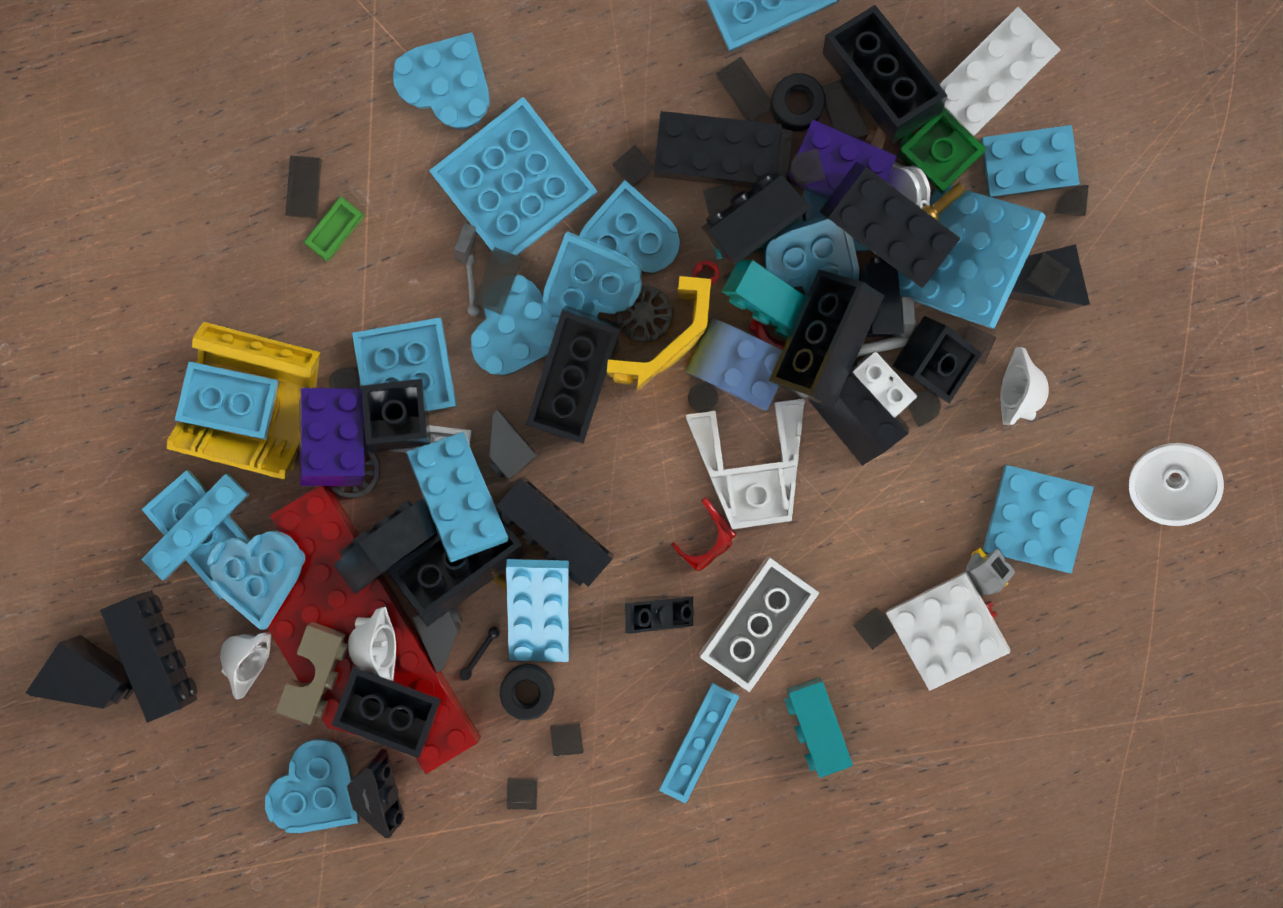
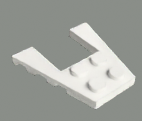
(757, 492)

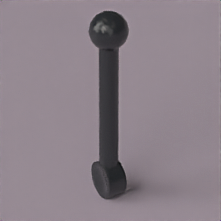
(466, 673)

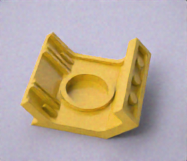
(688, 289)
(263, 357)

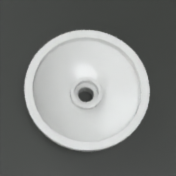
(1177, 499)

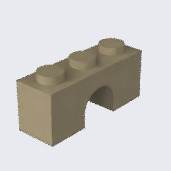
(324, 649)

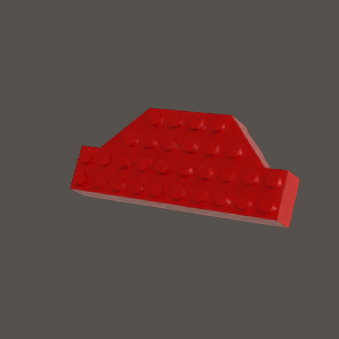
(324, 597)

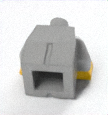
(989, 571)

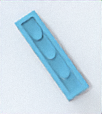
(195, 527)
(698, 742)

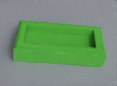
(334, 229)

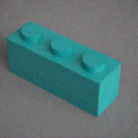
(764, 295)
(818, 728)

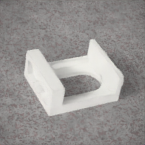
(875, 376)

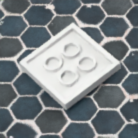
(948, 631)

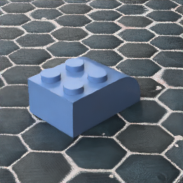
(735, 363)

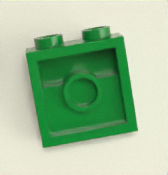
(941, 150)

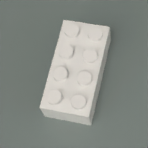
(997, 71)
(758, 623)

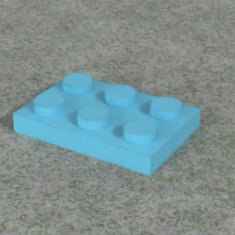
(1030, 161)
(227, 400)

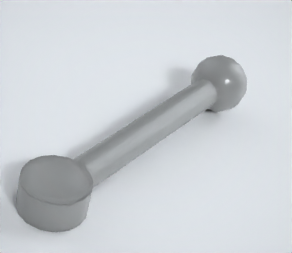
(473, 309)

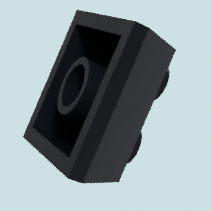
(937, 359)
(395, 415)

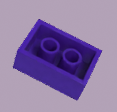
(838, 155)
(331, 437)

